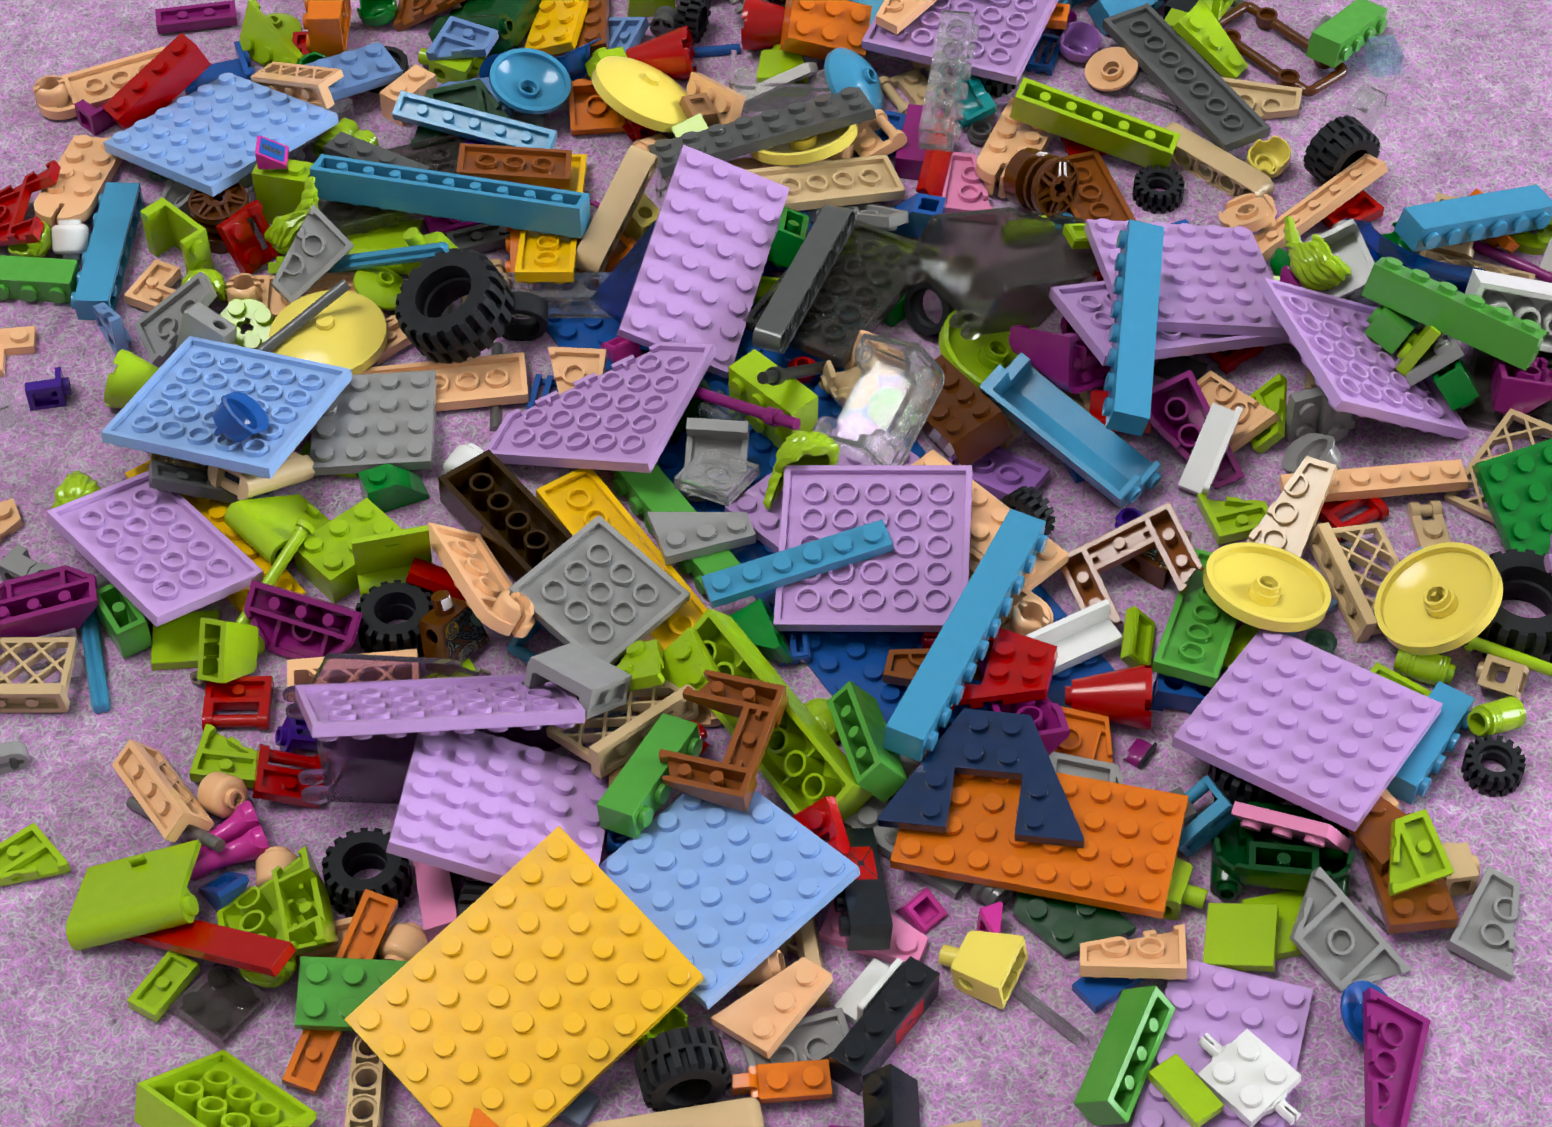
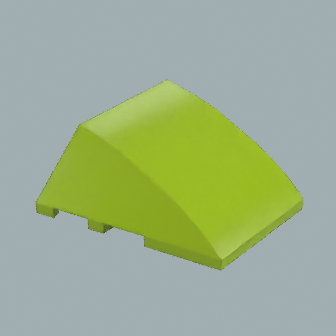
(287, 907)

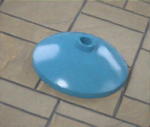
(849, 69)
(529, 81)

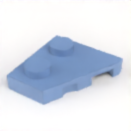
(626, 31)
(462, 40)
(112, 327)

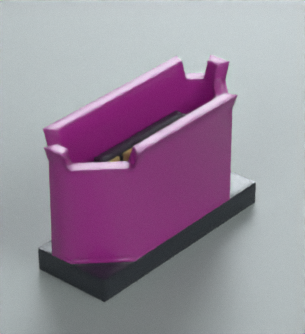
(1140, 752)

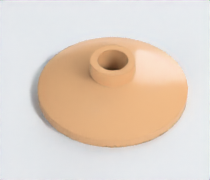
(1110, 69)

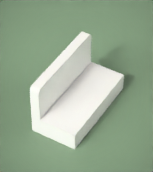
(866, 988)

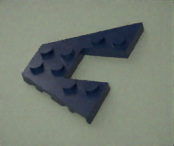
(988, 747)

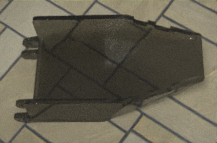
(997, 266)

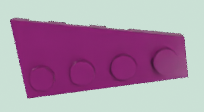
(1392, 1058)

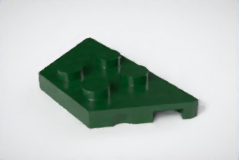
(468, 94)
(1067, 923)

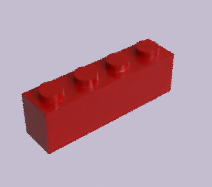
(157, 82)

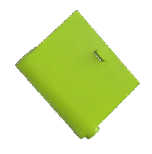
(134, 897)

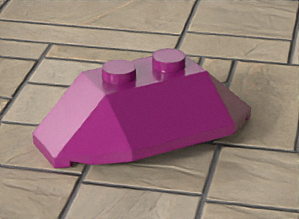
(46, 602)
(299, 623)

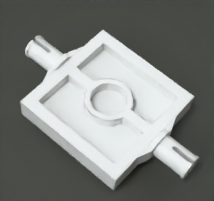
(1249, 1078)

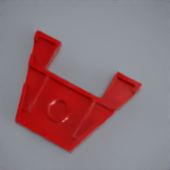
(15, 205)
(1015, 672)

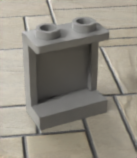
(1348, 244)
(723, 435)
(582, 673)

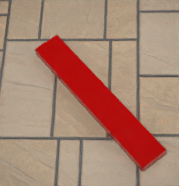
(223, 946)

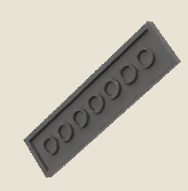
(1186, 78)
(769, 128)

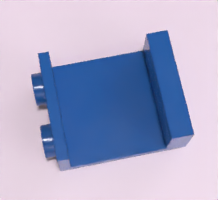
(239, 67)

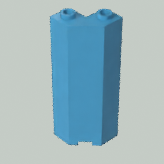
(1070, 432)

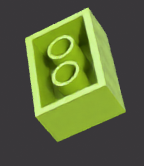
(789, 396)
(328, 555)

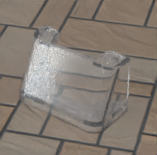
(887, 401)

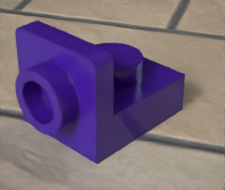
(48, 393)
(293, 735)

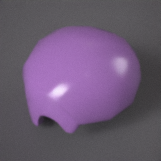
(1079, 41)

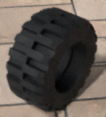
(470, 326)
(1527, 581)

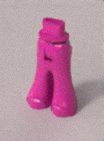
(243, 841)

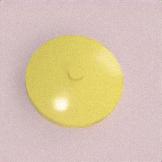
(639, 92)
(809, 149)
(344, 334)
(1266, 587)
(1438, 598)

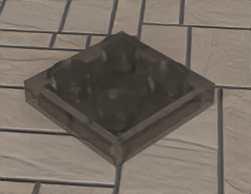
(220, 1005)

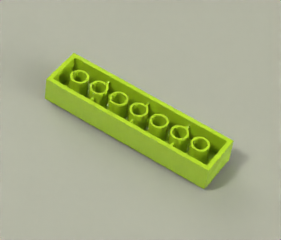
(800, 755)

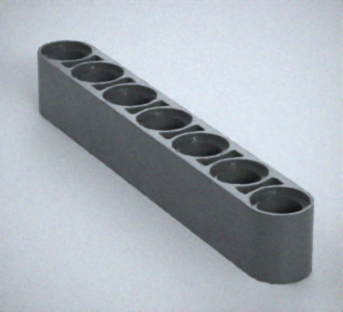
(803, 279)

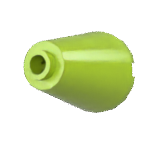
(126, 378)

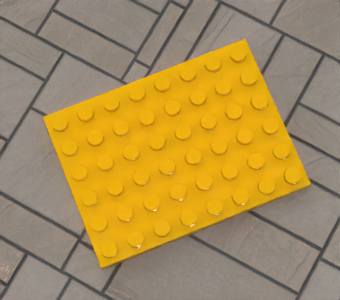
(526, 994)

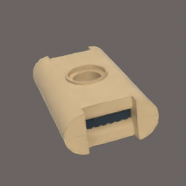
(292, 471)

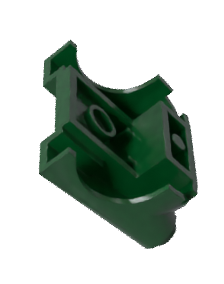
(509, 17)
(1268, 861)

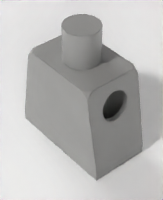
(205, 324)

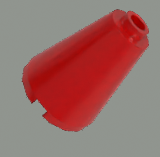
(761, 24)
(669, 53)
(1119, 694)

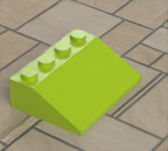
(217, 1094)

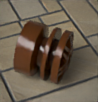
(1041, 181)
(211, 211)

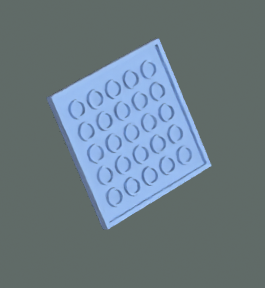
(213, 132)
(178, 402)
(728, 883)

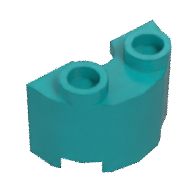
(978, 103)

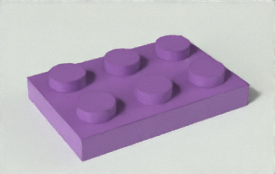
(1006, 471)

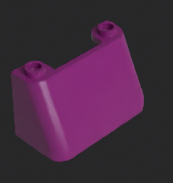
(1059, 357)

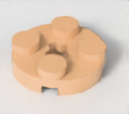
(1249, 212)

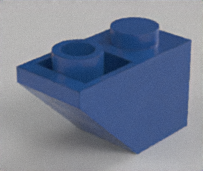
(920, 210)

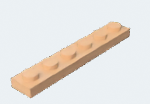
(1322, 202)
(1394, 480)

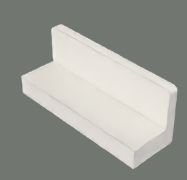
(1209, 449)
(1080, 635)

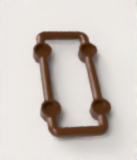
(1267, 19)

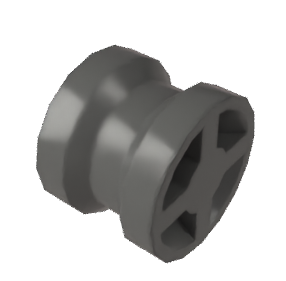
(663, 20)
(991, 895)

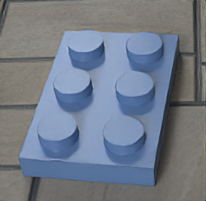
(362, 70)

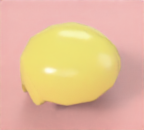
(1270, 156)

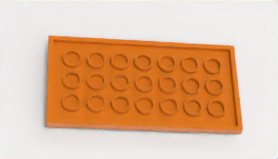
(1125, 856)

